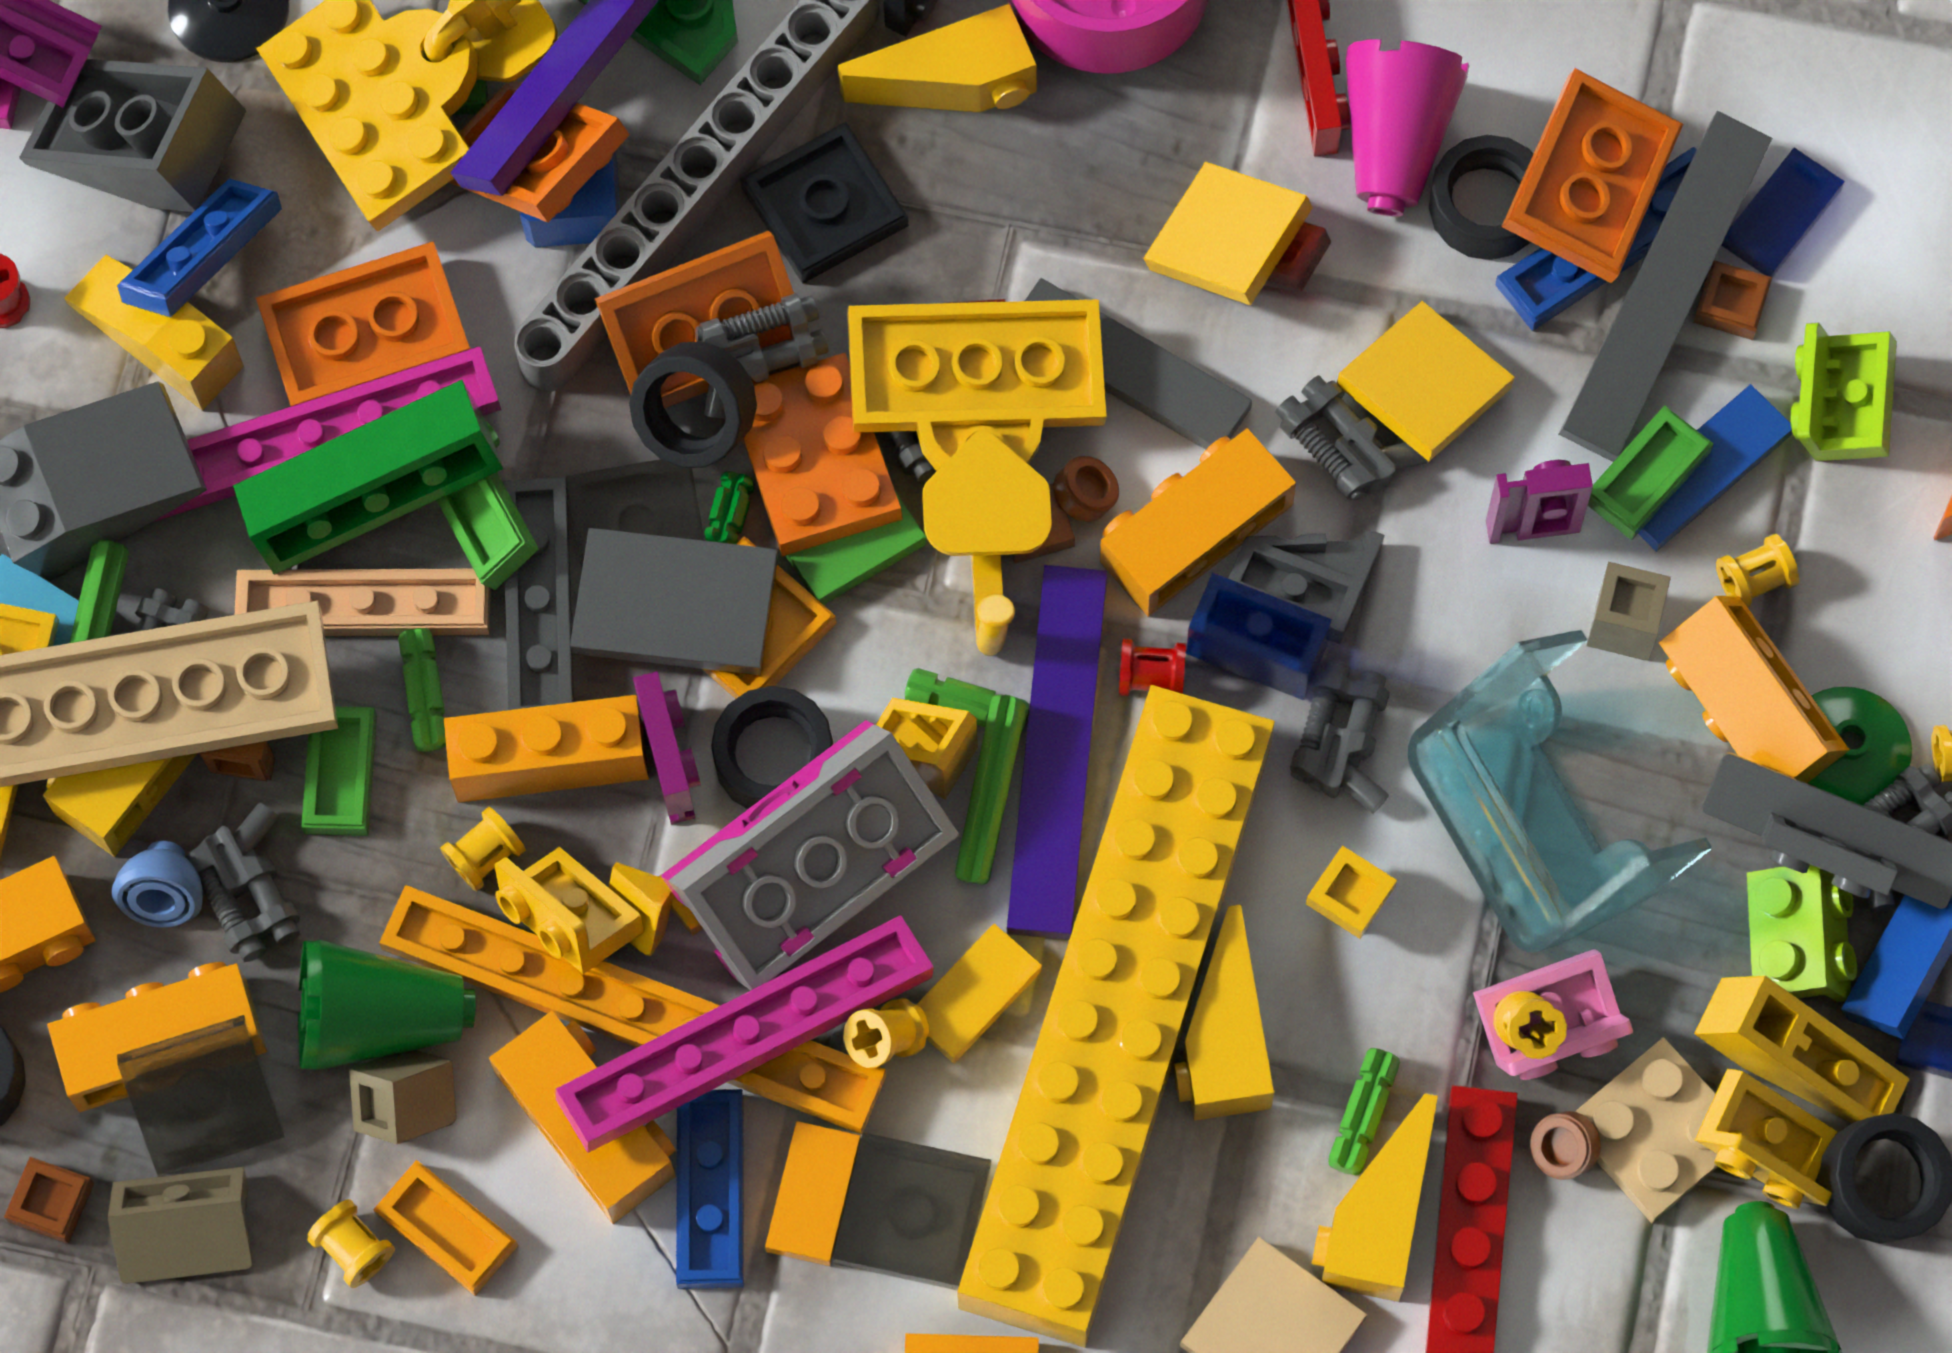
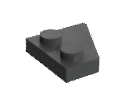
(1310, 572)

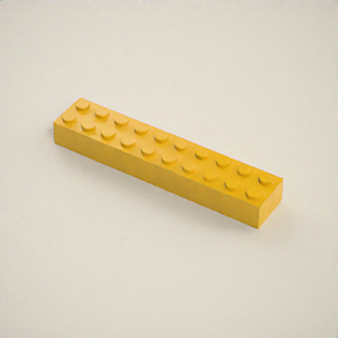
(1116, 1017)

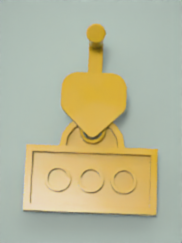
(387, 88)
(978, 394)

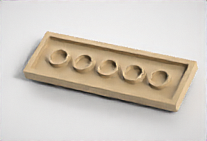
(164, 693)

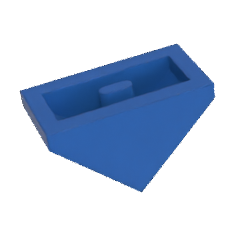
(584, 217)

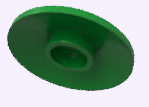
(1884, 747)

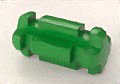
(729, 508)

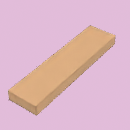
(375, 599)

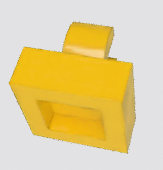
(1351, 892)

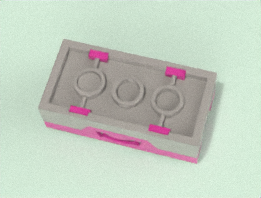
(811, 854)

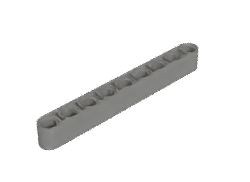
(687, 197)

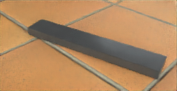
(1665, 286)

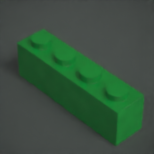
(367, 477)

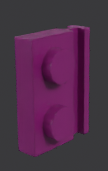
(44, 47)
(1543, 504)
(674, 768)

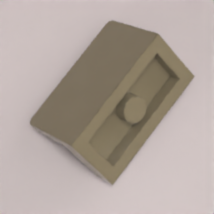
(180, 1225)

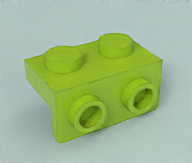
(1844, 394)
(1801, 931)

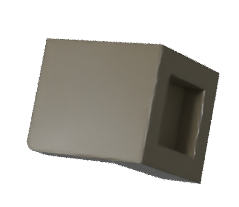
(1628, 611)
(402, 1096)

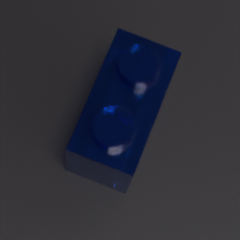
(1258, 636)

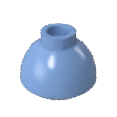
(159, 887)

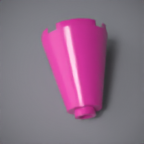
(1399, 118)

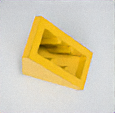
(934, 739)

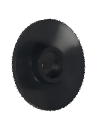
(226, 29)

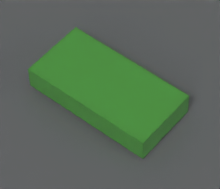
(1648, 472)
(489, 529)
(849, 561)
(340, 775)

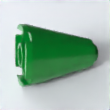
(374, 1006)
(1766, 1289)

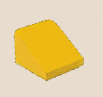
(649, 897)

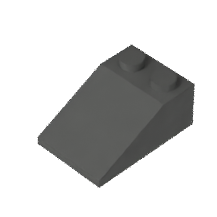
(139, 132)
(92, 478)

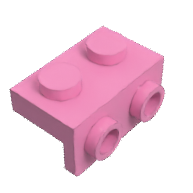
(1578, 990)

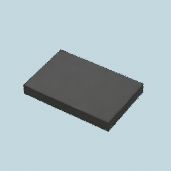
(674, 601)

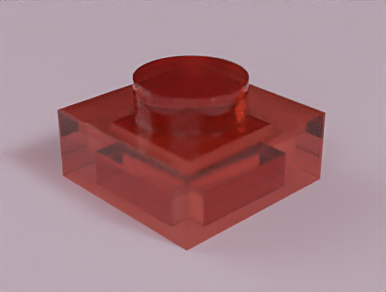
(1301, 257)

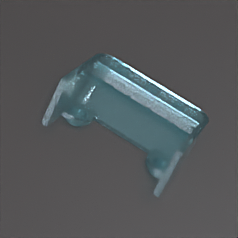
(1513, 814)

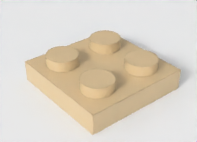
(1650, 1129)

